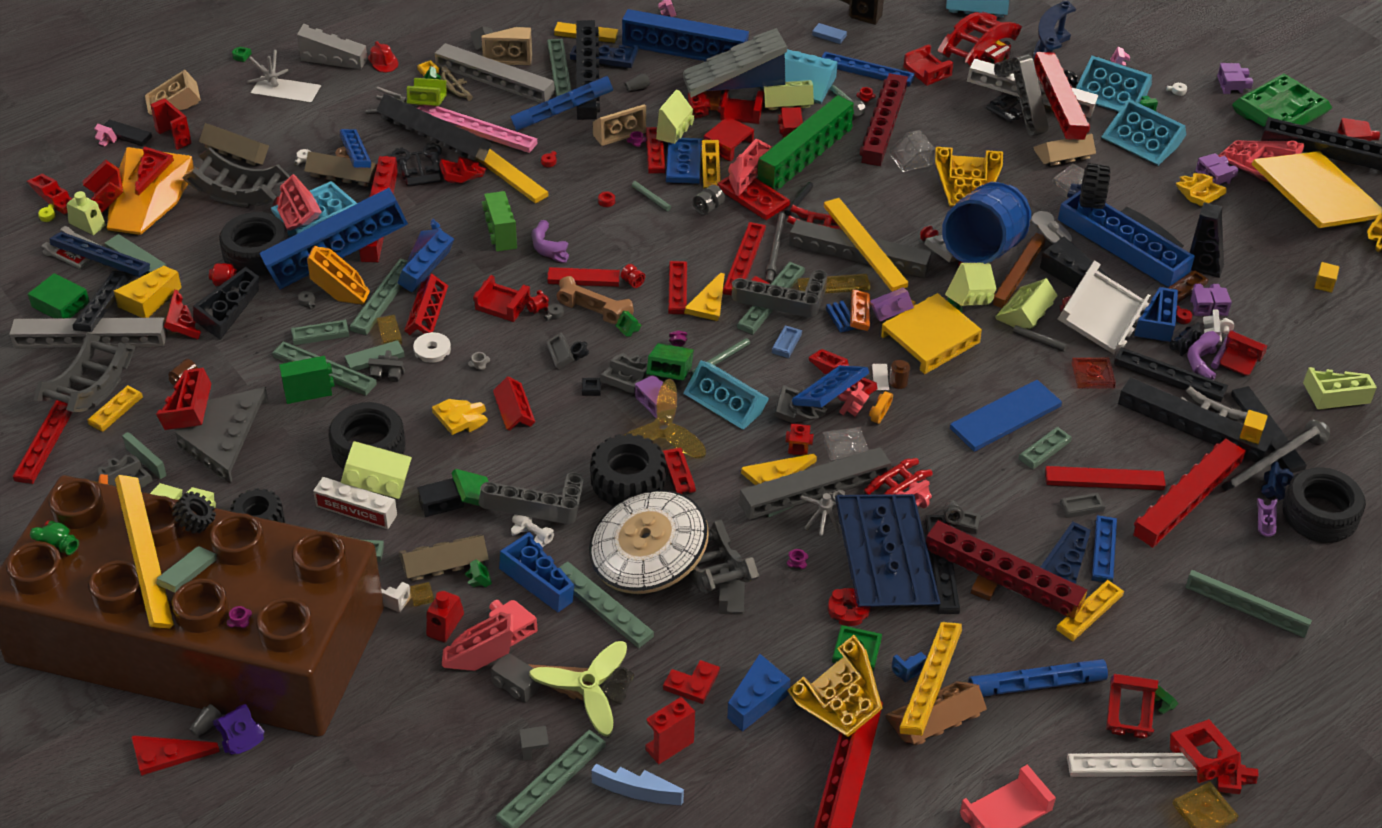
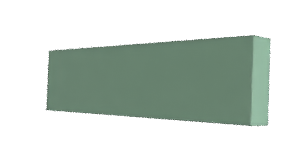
(128, 248)

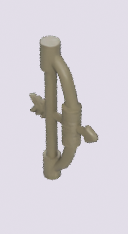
(465, 93)

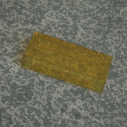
(389, 329)

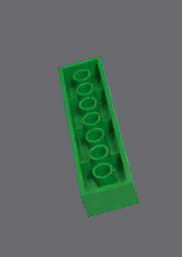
(806, 143)

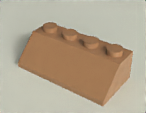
(952, 706)

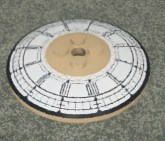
(654, 562)

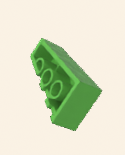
(500, 221)

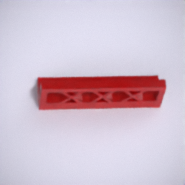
(422, 302)

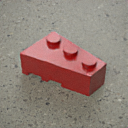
(188, 401)

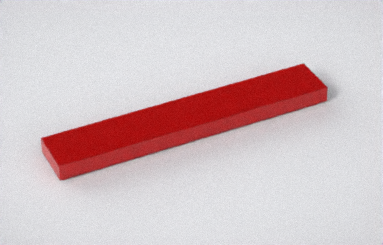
(745, 255)
(43, 443)
(1105, 478)

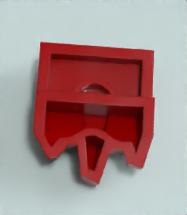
(461, 171)

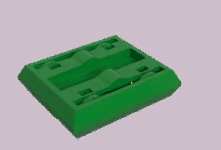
(1283, 100)

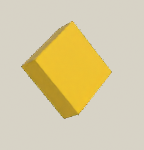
(423, 68)

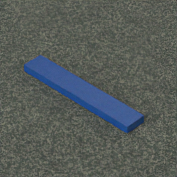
(866, 68)
(355, 148)

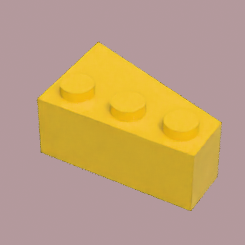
(148, 292)

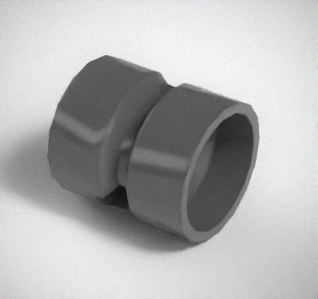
(708, 199)

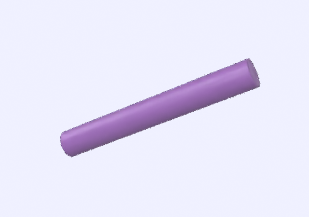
(1216, 362)

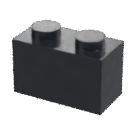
(439, 497)

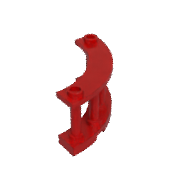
(981, 22)

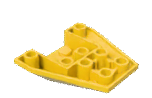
(964, 174)
(844, 693)

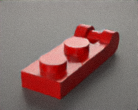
(679, 471)

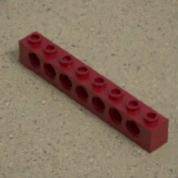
(883, 119)
(1006, 569)

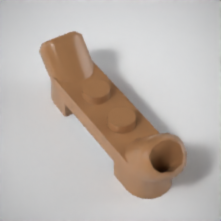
(572, 294)

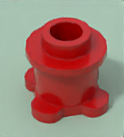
(537, 302)

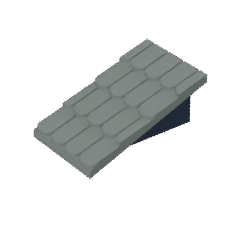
(746, 65)

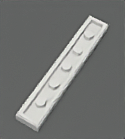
(1129, 764)

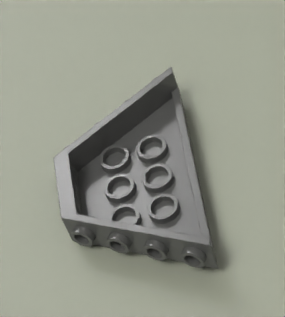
(222, 431)

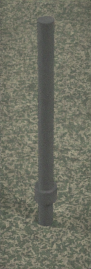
(771, 268)

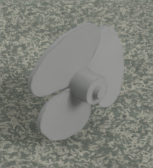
(1048, 227)

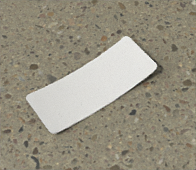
(880, 376)

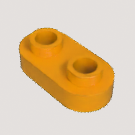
(883, 404)

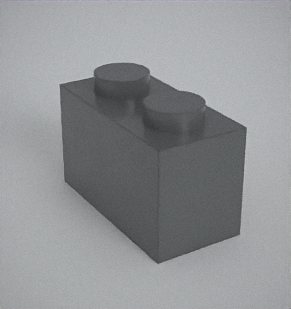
(514, 677)

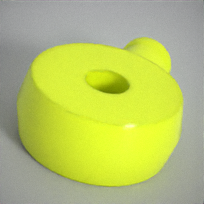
(47, 214)

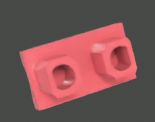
(853, 400)
(921, 493)

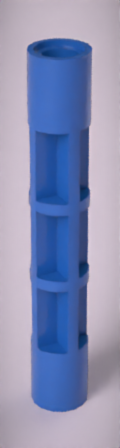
(561, 103)
(1041, 677)

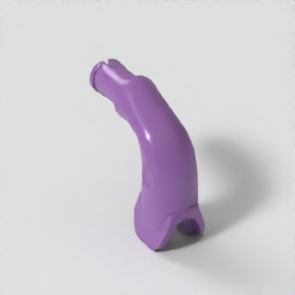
(547, 248)
(1203, 346)
(1267, 517)

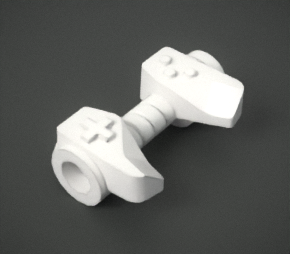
(524, 524)

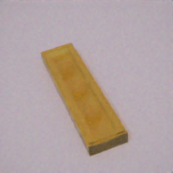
(841, 283)

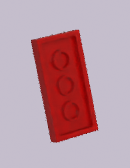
(757, 198)

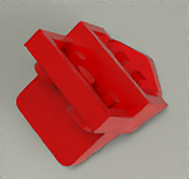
(1242, 353)

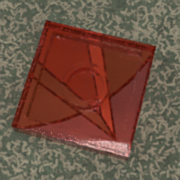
(1093, 372)

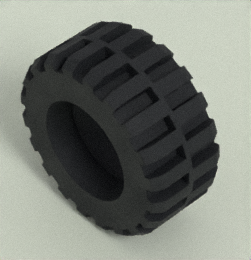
(626, 452)

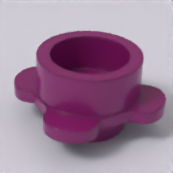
(636, 138)
(678, 338)
(797, 559)
(239, 617)

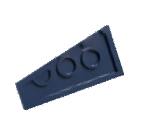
(618, 57)
(1068, 553)

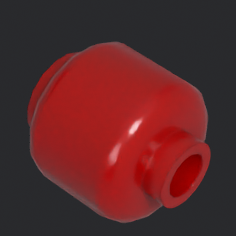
(221, 273)

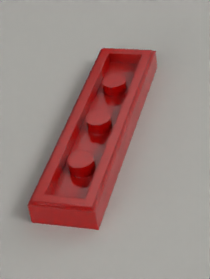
(655, 152)
(588, 277)
(677, 287)

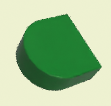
(241, 54)

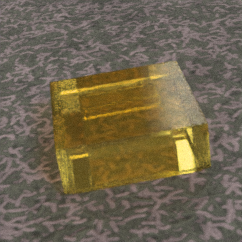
(421, 594)

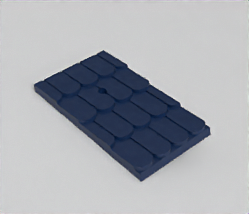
(887, 565)

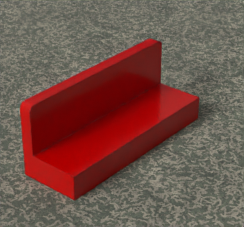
(513, 403)

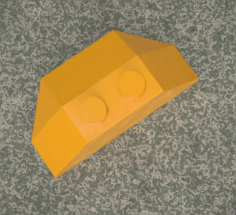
(336, 276)

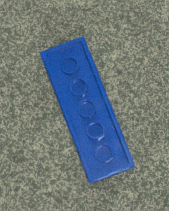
(1005, 415)

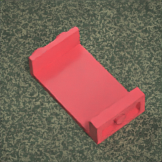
(1011, 804)

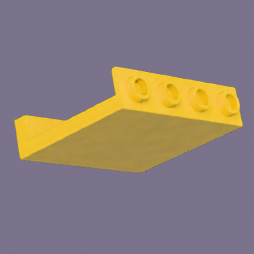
(933, 332)

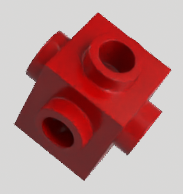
(700, 105)
(799, 439)

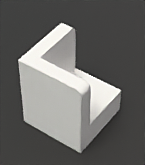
(396, 598)

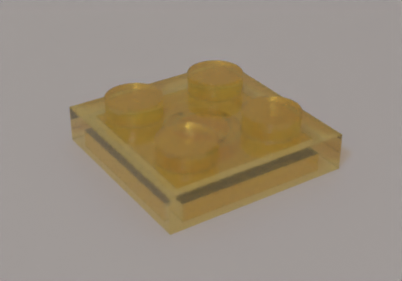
(1205, 808)

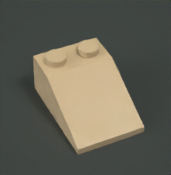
(509, 46)
(179, 91)

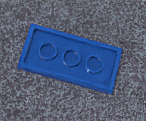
(684, 161)
(830, 386)

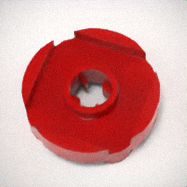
(839, 611)

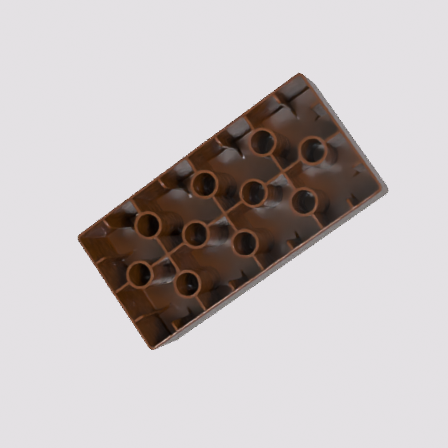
(87, 619)

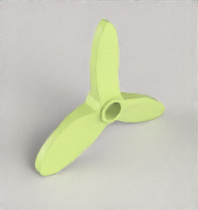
(598, 672)

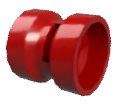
(632, 275)

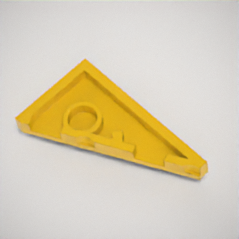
(708, 301)
(772, 470)

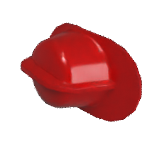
(382, 58)

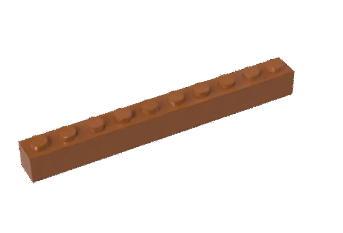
(1019, 270)

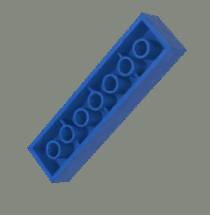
(678, 35)
(340, 233)
(1128, 240)

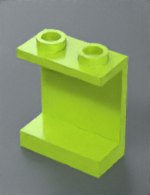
(426, 92)

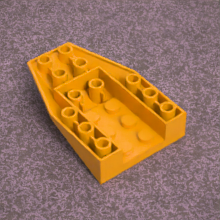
(137, 213)

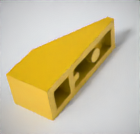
(710, 162)

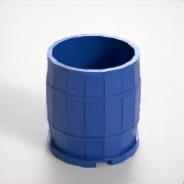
(986, 223)

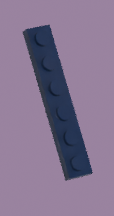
(99, 254)

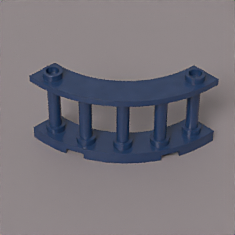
(1050, 37)

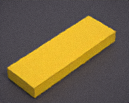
(115, 408)

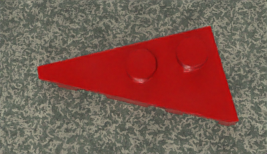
(151, 166)
(180, 318)
(161, 753)

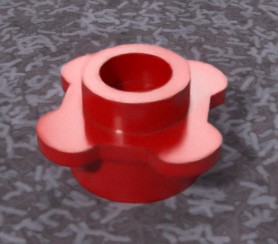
(866, 94)

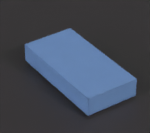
(829, 33)
(786, 341)

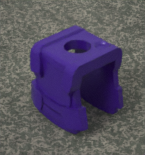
(239, 730)

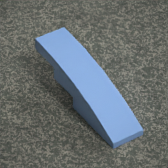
(643, 787)

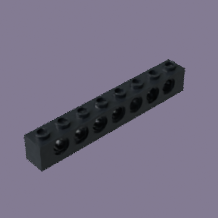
(586, 64)

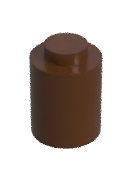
(176, 373)
(899, 374)

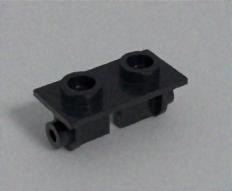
(1186, 339)

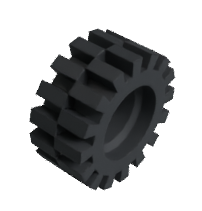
(185, 509)

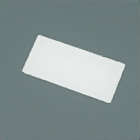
(287, 89)

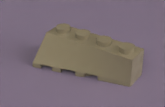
(235, 144)
(338, 167)
(443, 556)

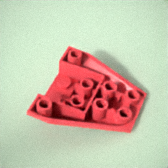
(1244, 152)

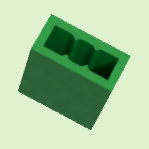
(58, 297)
(670, 361)
(306, 379)

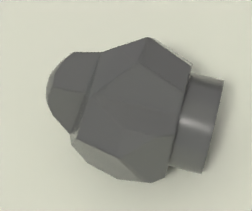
(858, 108)
(1324, 429)

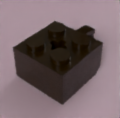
(865, 10)

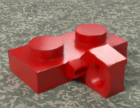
(1232, 781)

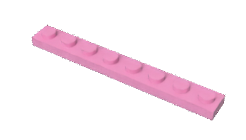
(482, 128)

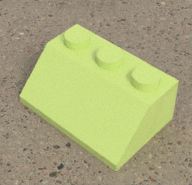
(789, 95)
(674, 118)
(972, 284)
(1028, 304)
(376, 470)

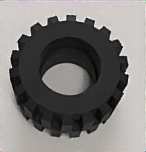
(1095, 186)
(259, 503)

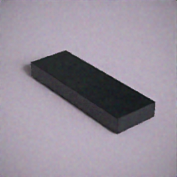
(129, 133)

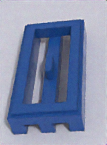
(844, 315)

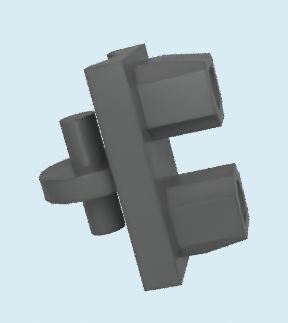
(386, 364)

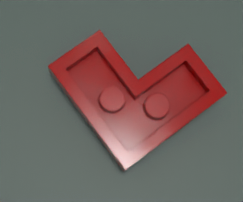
(695, 686)

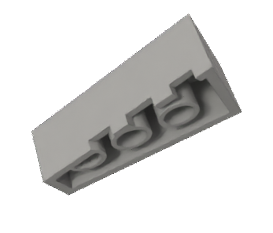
(330, 49)

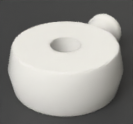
(1178, 89)
(301, 156)

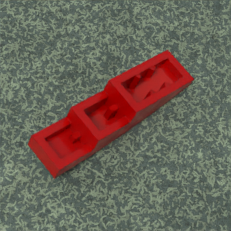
(50, 192)
(828, 361)

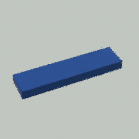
(1104, 549)

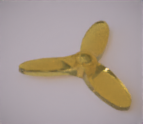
(675, 434)

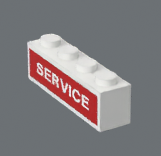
(355, 503)

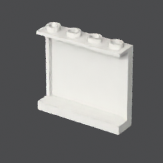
(1103, 310)

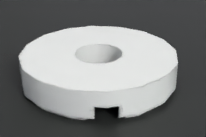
(427, 340)

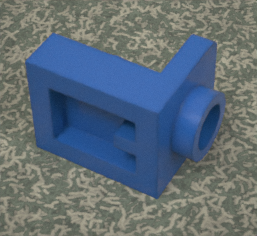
(909, 668)

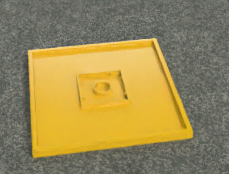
(1318, 189)

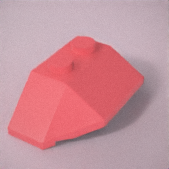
(746, 166)
(297, 204)
(480, 644)

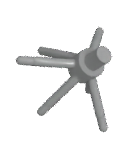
(270, 75)
(825, 507)

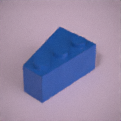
(1159, 317)
(757, 693)

